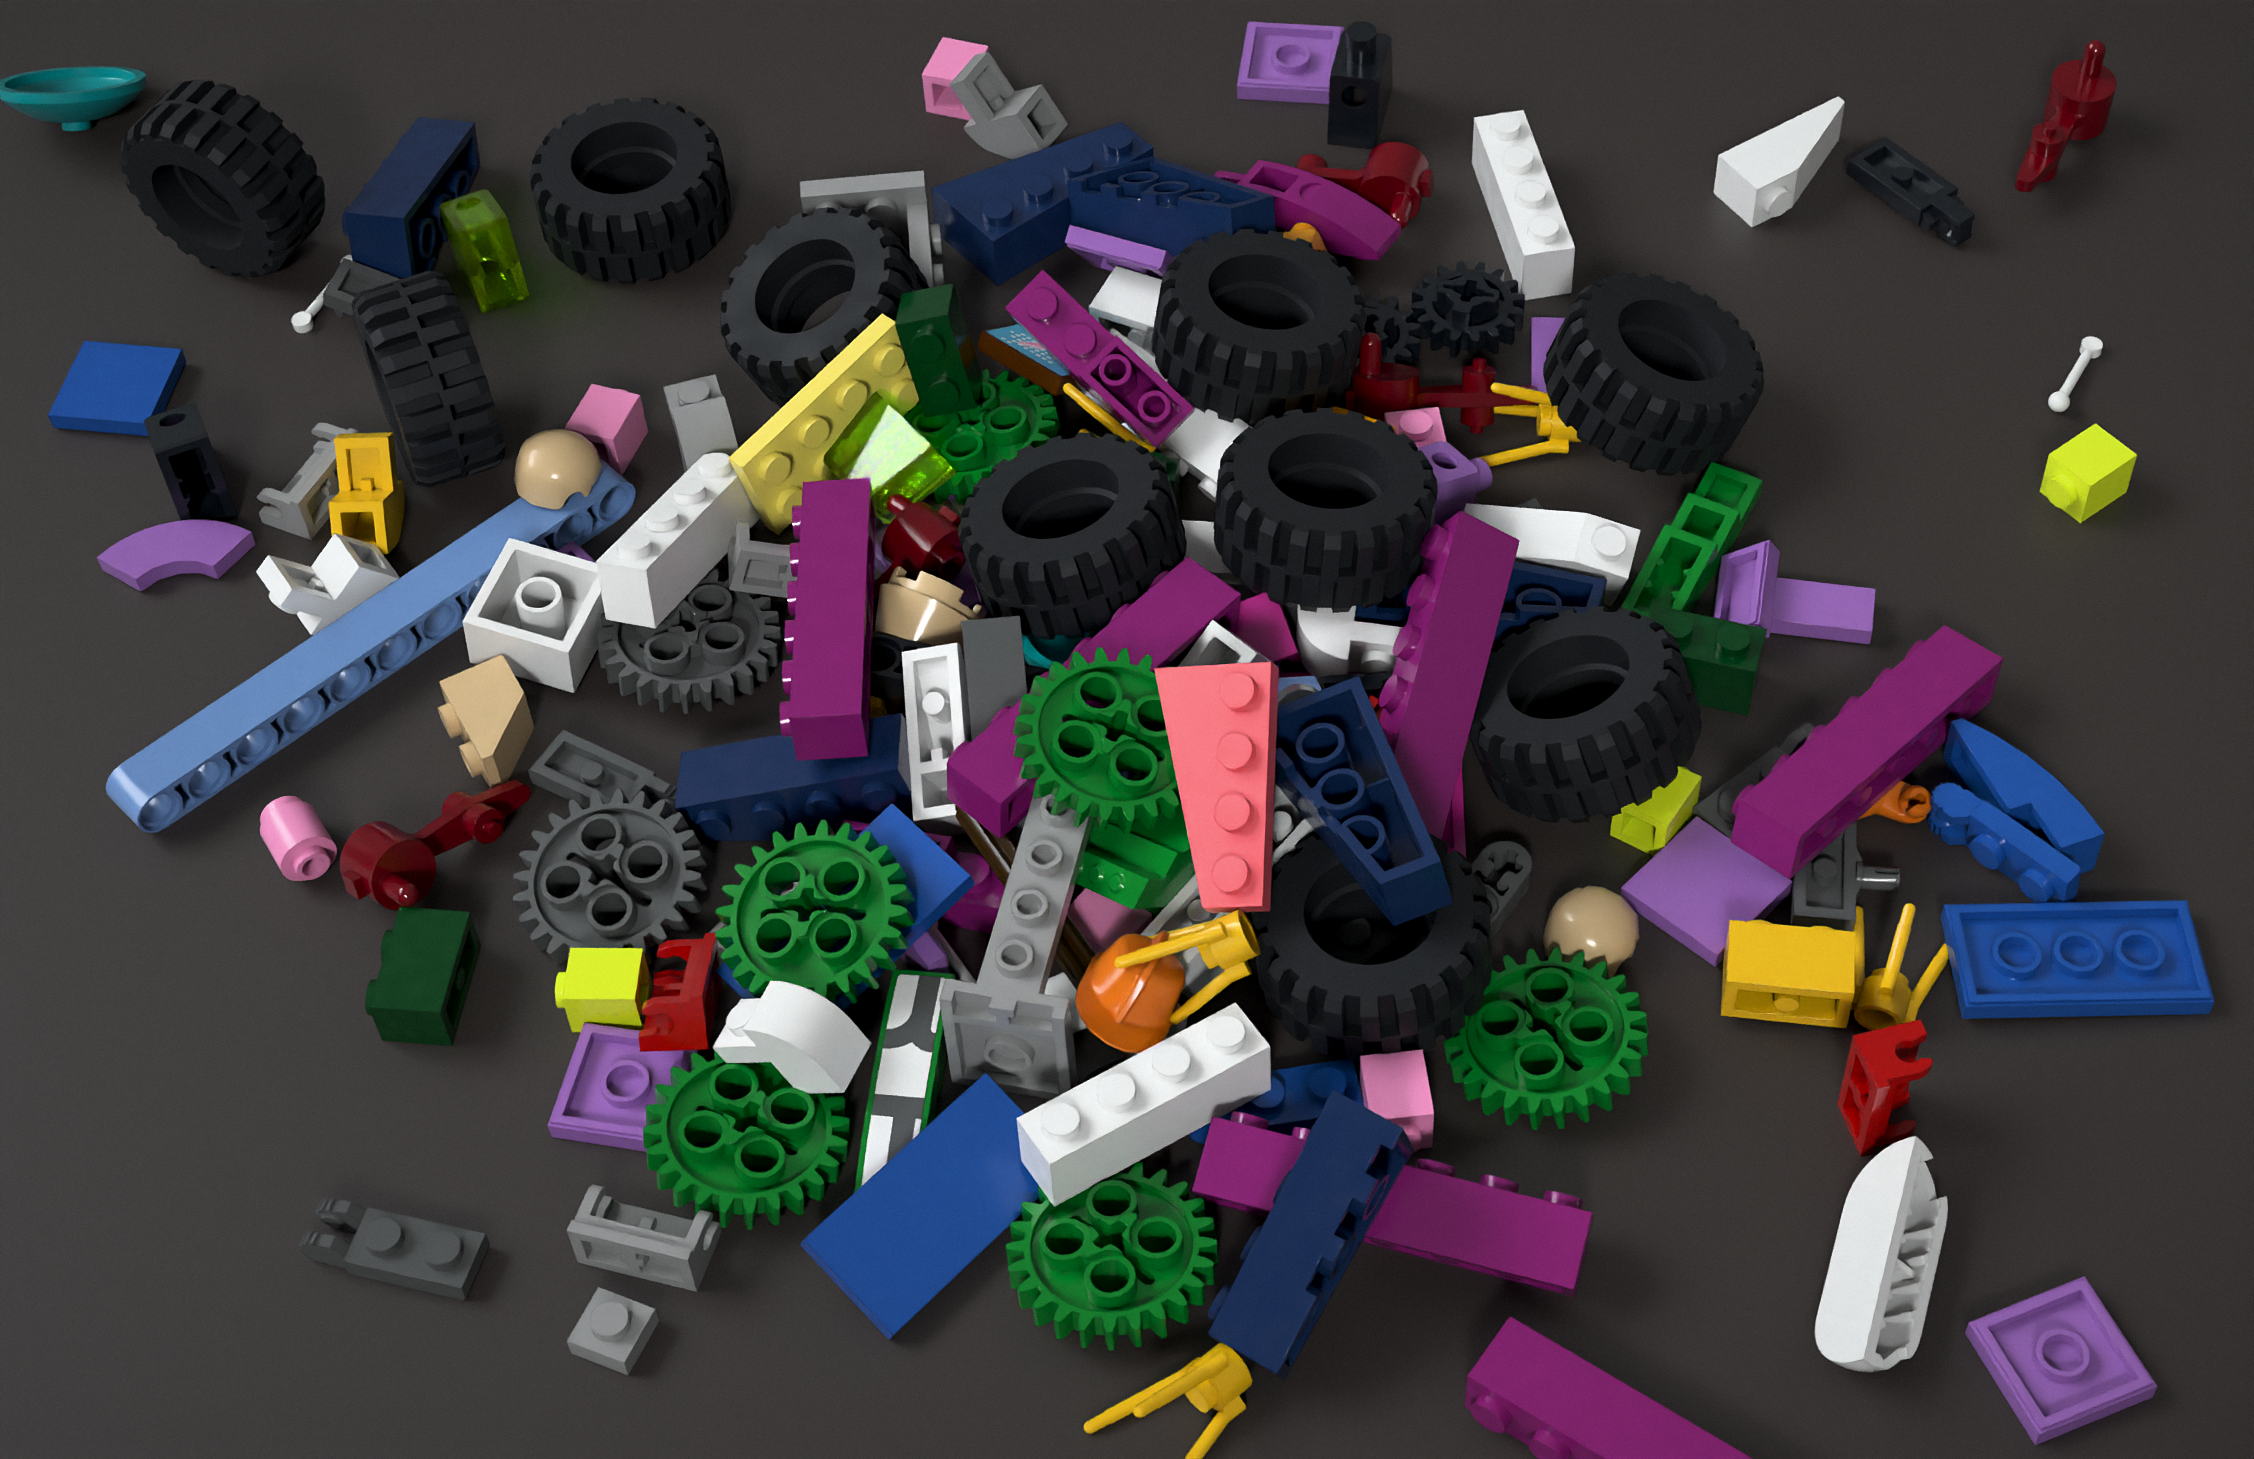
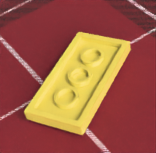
(795, 439)

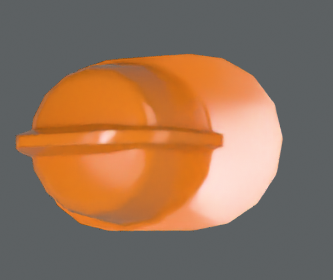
(1130, 1004)

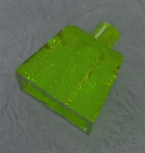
(480, 233)
(890, 453)

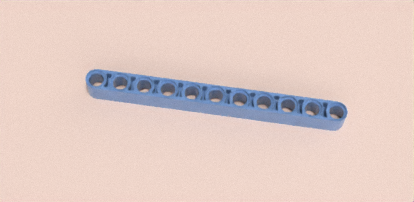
(345, 659)

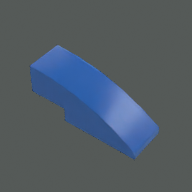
(2022, 791)

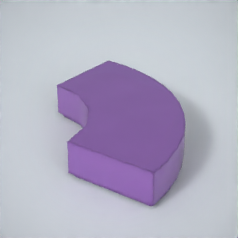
(176, 549)

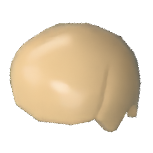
(555, 466)
(1592, 923)

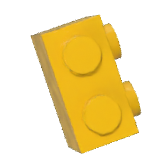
(1788, 973)

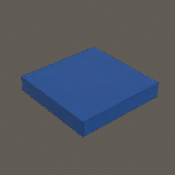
(116, 387)

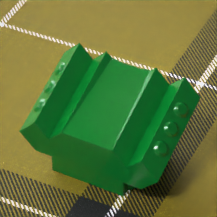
(1140, 867)

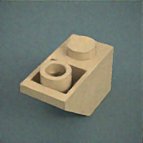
(491, 717)

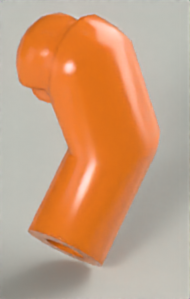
(1903, 804)

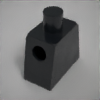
(1362, 63)
(185, 452)

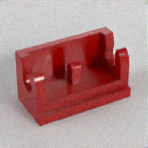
(683, 1001)
(1878, 1081)

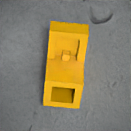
(370, 494)

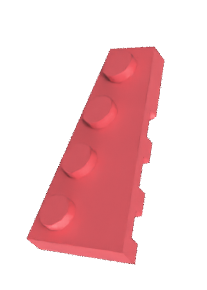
(1224, 766)

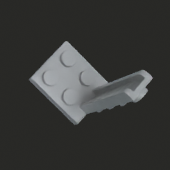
(896, 201)
(1005, 1018)

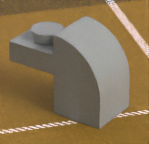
(1002, 118)
(700, 419)

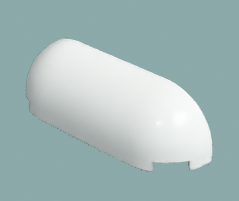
(1883, 1262)

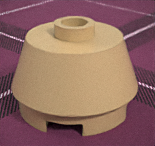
(923, 609)

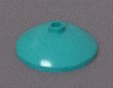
(72, 93)

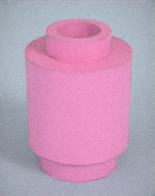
(297, 838)

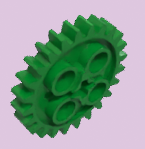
(975, 440)
(1093, 782)
(816, 913)
(1584, 1009)
(744, 1137)
(1113, 1255)

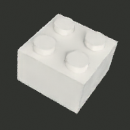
(538, 614)

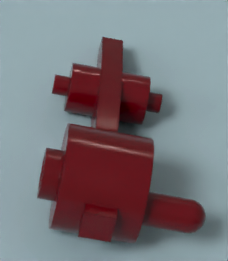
(2074, 110)
(1392, 179)
(1395, 387)
(920, 541)
(401, 866)

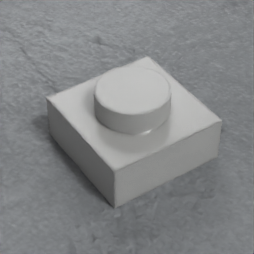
(613, 1331)

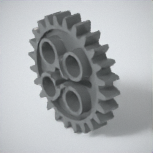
(699, 652)
(643, 839)

